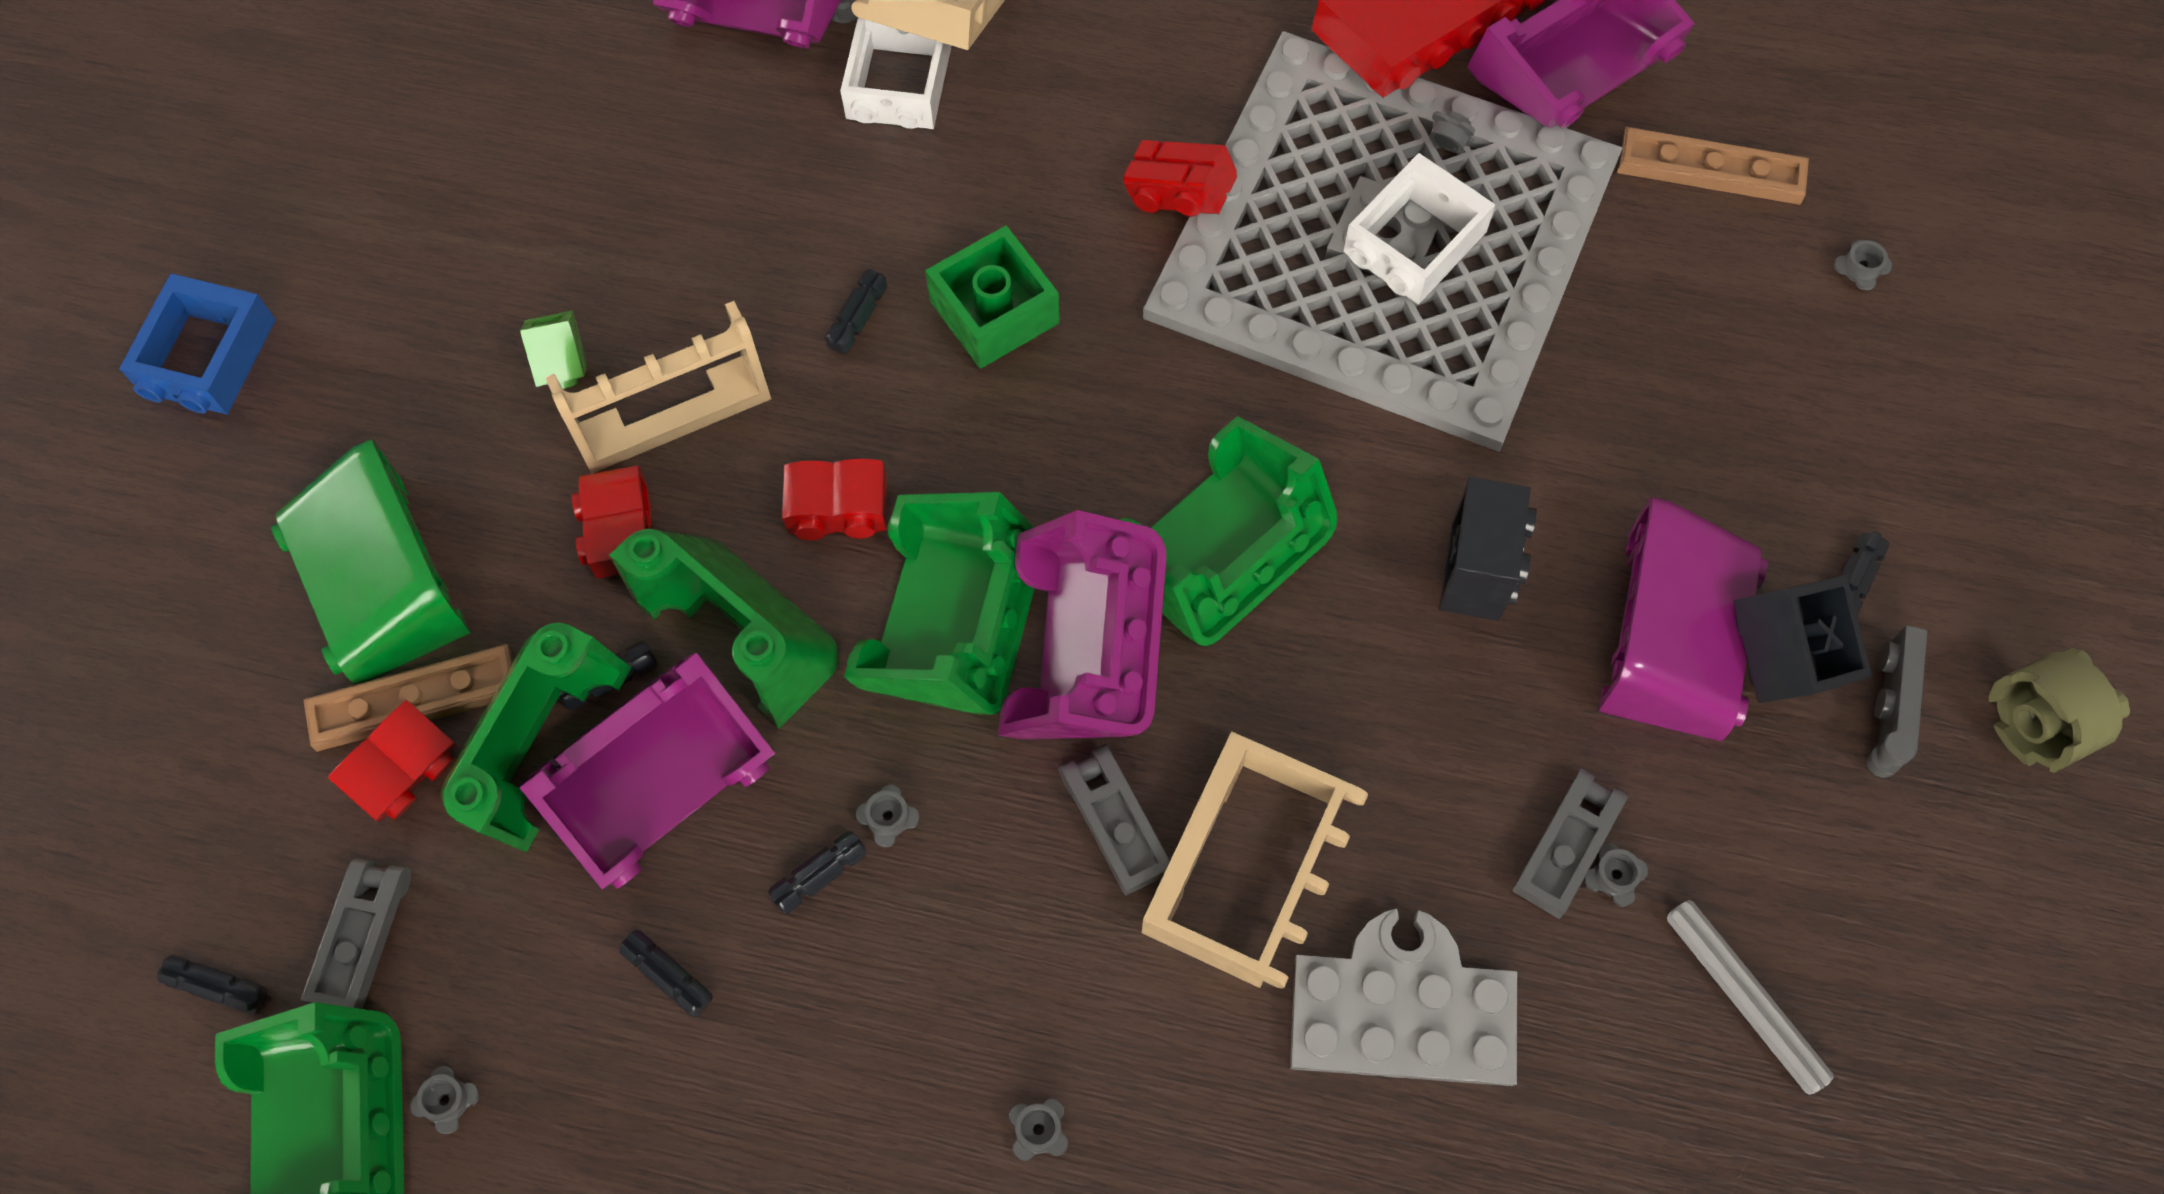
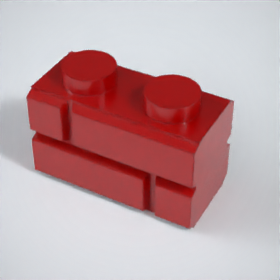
(1180, 177)

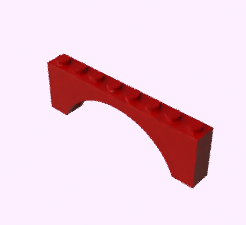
(1402, 39)

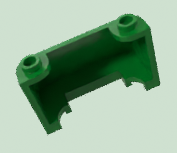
(1241, 530)
(367, 567)
(954, 607)
(778, 642)
(479, 782)
(320, 1099)

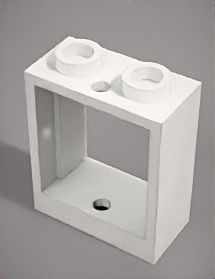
(887, 106)
(1438, 194)

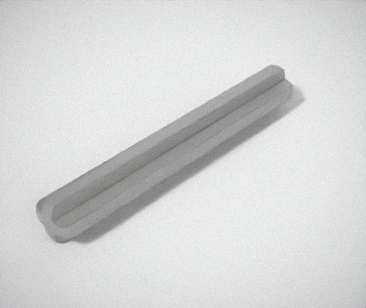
(1750, 997)

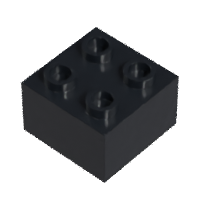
(1487, 549)
(1802, 639)

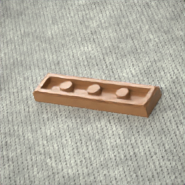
(1713, 165)
(433, 689)

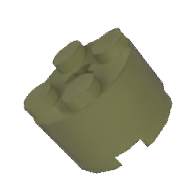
(2058, 710)

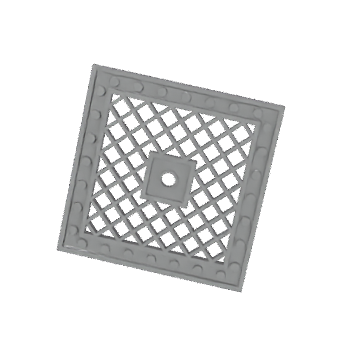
(1309, 73)

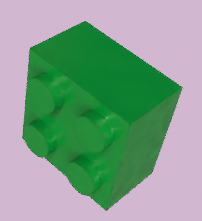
(993, 296)

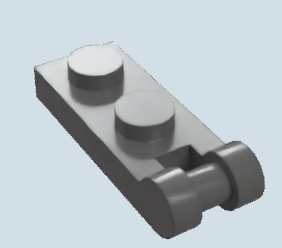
(1899, 701)
(1116, 820)
(1569, 845)
(356, 934)

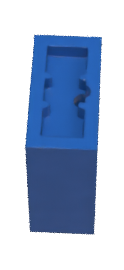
(231, 363)

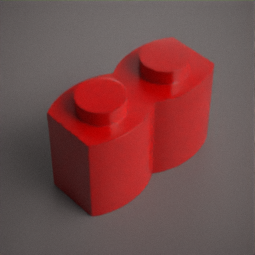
(835, 498)
(611, 510)
(393, 762)

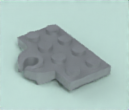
(1404, 1010)

